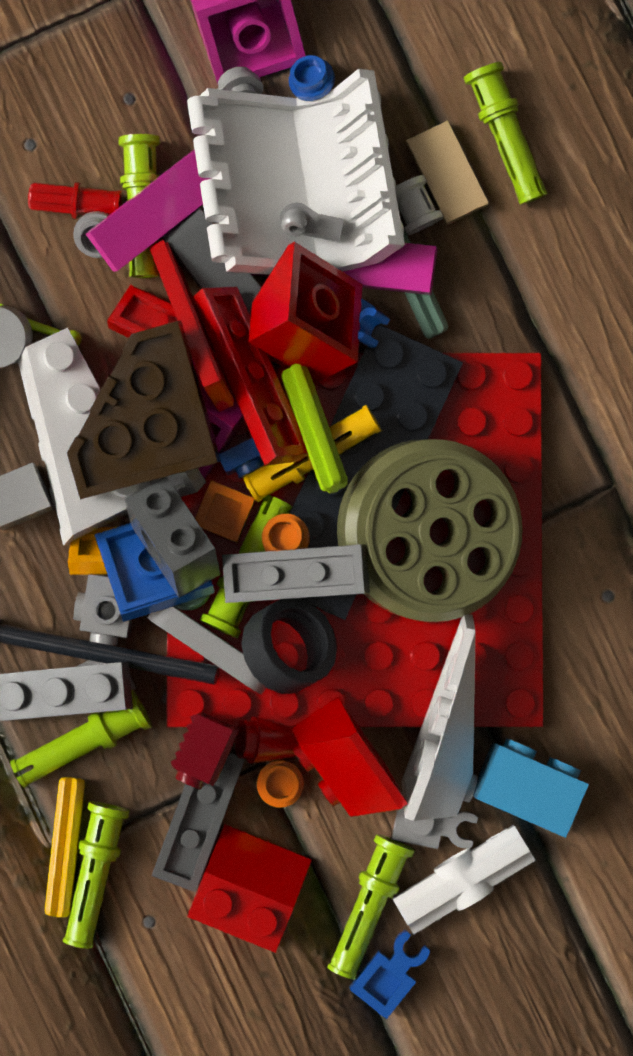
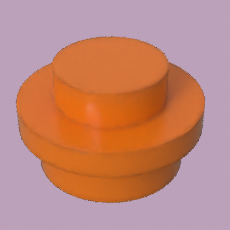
(285, 533)
(280, 783)

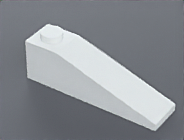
(442, 758)

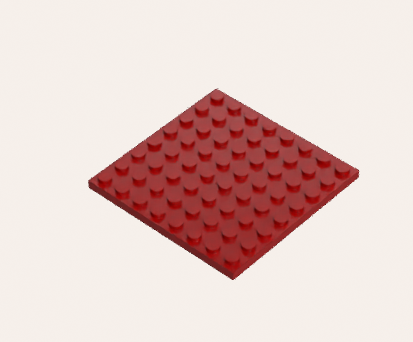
(384, 660)

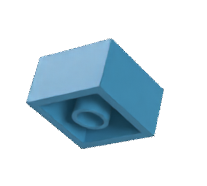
(528, 789)

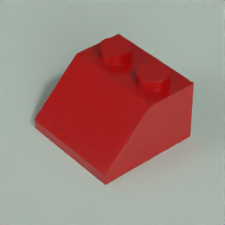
(308, 314)
(346, 761)
(249, 888)

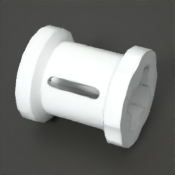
(416, 205)

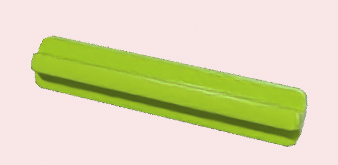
(314, 429)

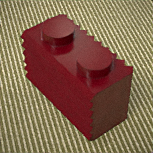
(203, 750)

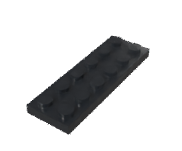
(405, 392)

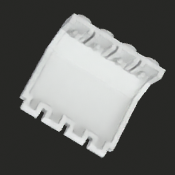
(289, 151)

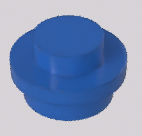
(311, 78)

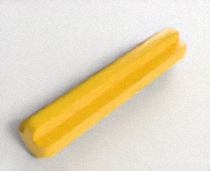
(64, 847)

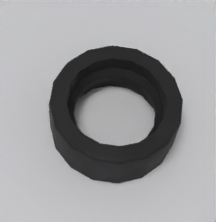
(263, 658)

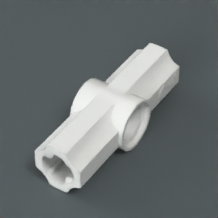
(463, 879)

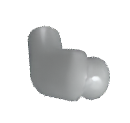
(301, 220)

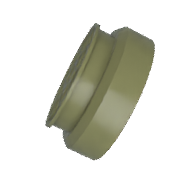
(369, 519)

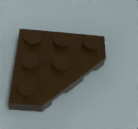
(145, 418)

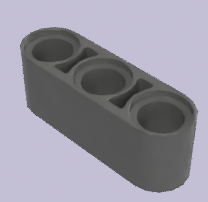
(192, 249)

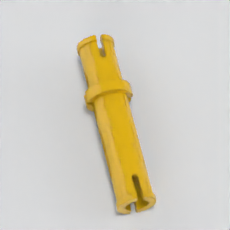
(263, 482)

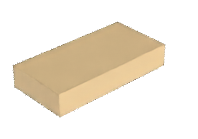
(447, 172)

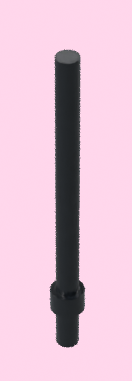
(108, 654)

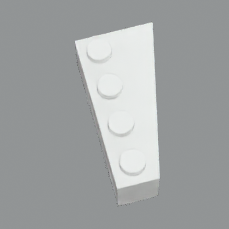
(60, 400)

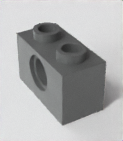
(172, 537)

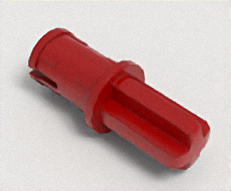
(72, 199)

